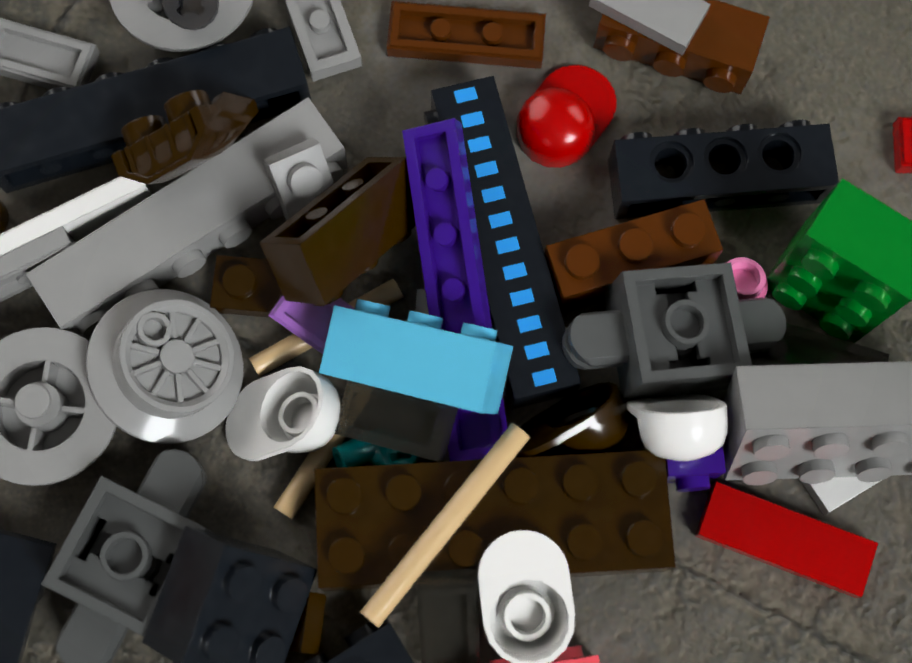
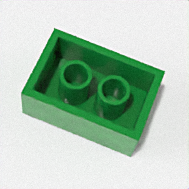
(847, 264)

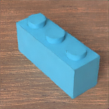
(417, 357)

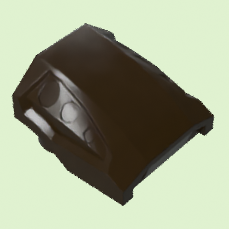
(193, 135)

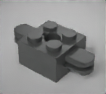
(674, 330)
(122, 556)

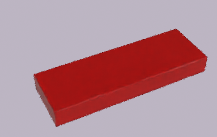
(787, 540)

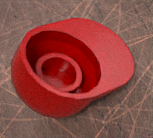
(566, 116)

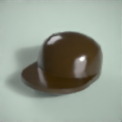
(581, 423)

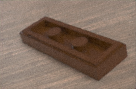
(466, 35)

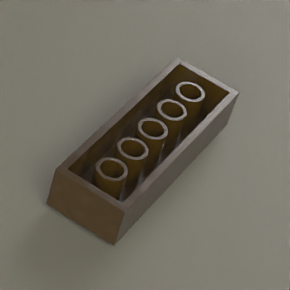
(597, 507)

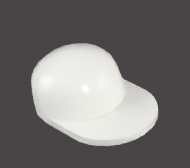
(282, 414)
(681, 425)
(526, 597)

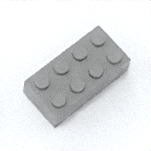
(819, 422)

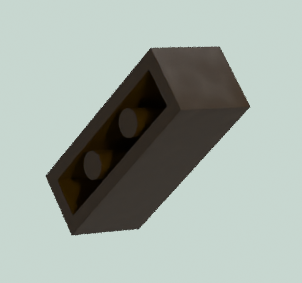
(342, 231)

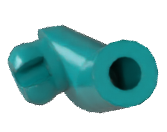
(358, 453)

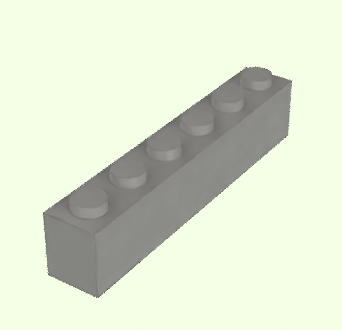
(178, 224)

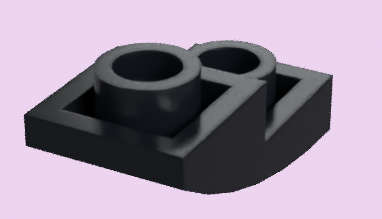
(22, 571)

